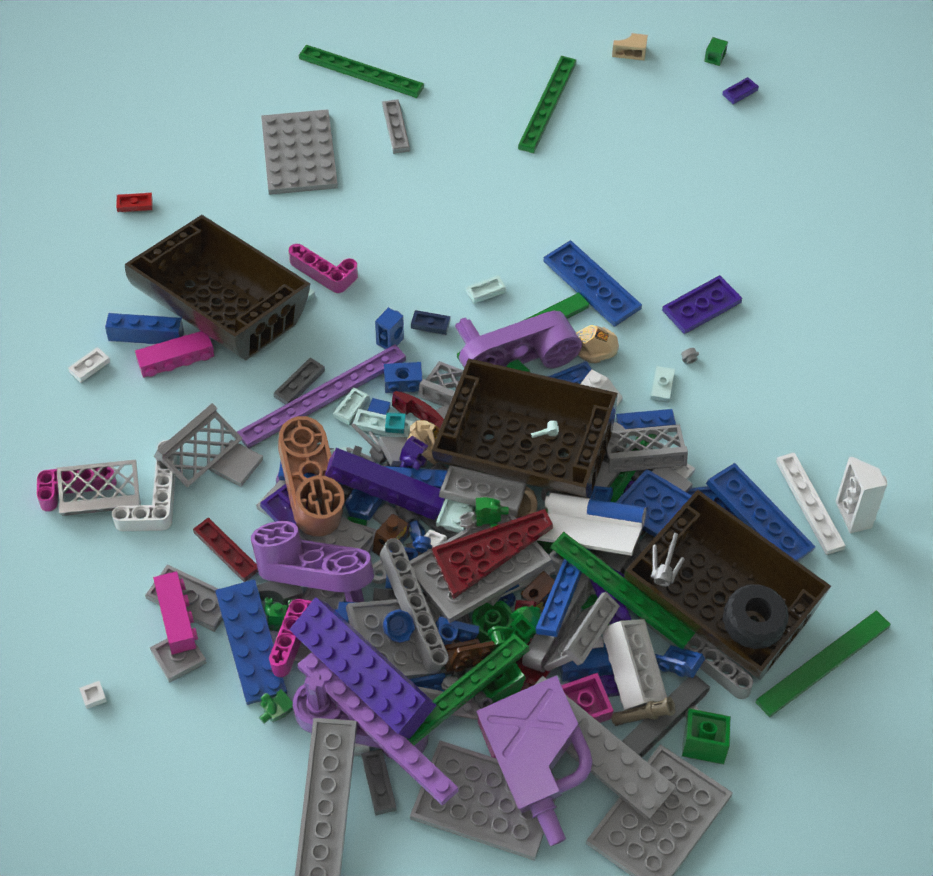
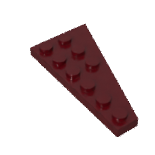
(477, 555)

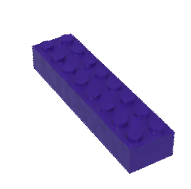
(363, 668)

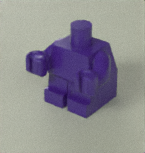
(412, 452)

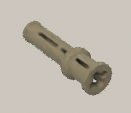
(651, 710)

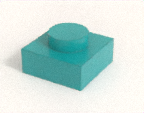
(395, 423)

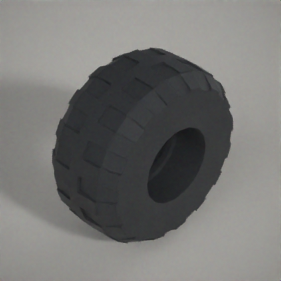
(747, 631)

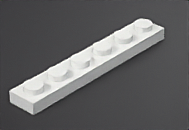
(810, 503)

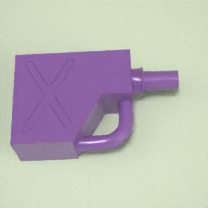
(528, 740)

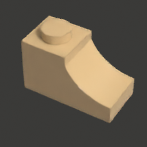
(631, 48)

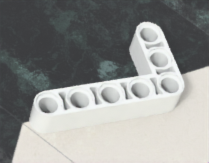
(153, 512)

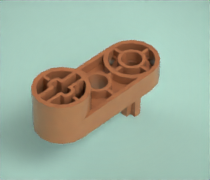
(298, 456)

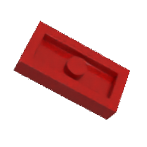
(134, 202)

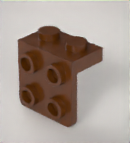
(467, 654)

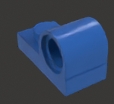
(455, 630)

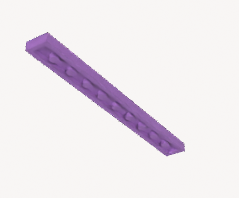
(320, 396)
(375, 727)

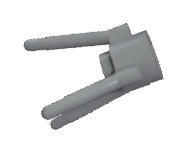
(376, 451)
(663, 575)

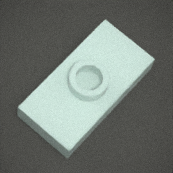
(486, 289)
(662, 384)
(348, 408)

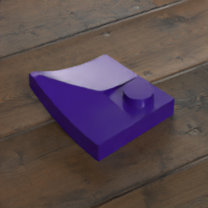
(279, 505)

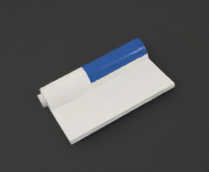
(595, 522)

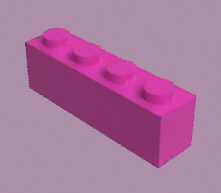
(174, 353)
(174, 612)

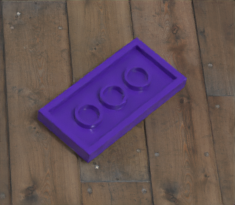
(702, 304)

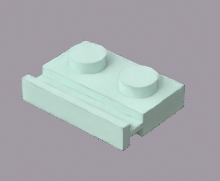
(451, 513)

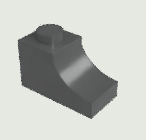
(279, 592)

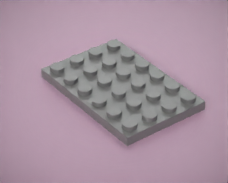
(299, 152)
(514, 571)
(368, 621)
(482, 807)
(672, 832)

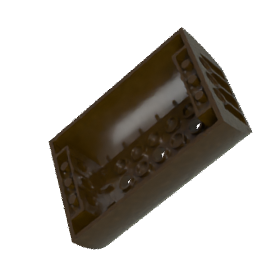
(254, 291)
(512, 407)
(723, 557)

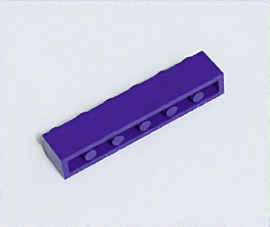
(384, 483)

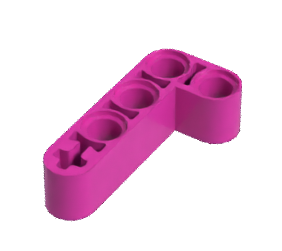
(332, 277)
(50, 489)
(286, 638)

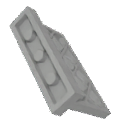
(439, 393)
(184, 436)
(647, 458)
(101, 504)
(584, 633)

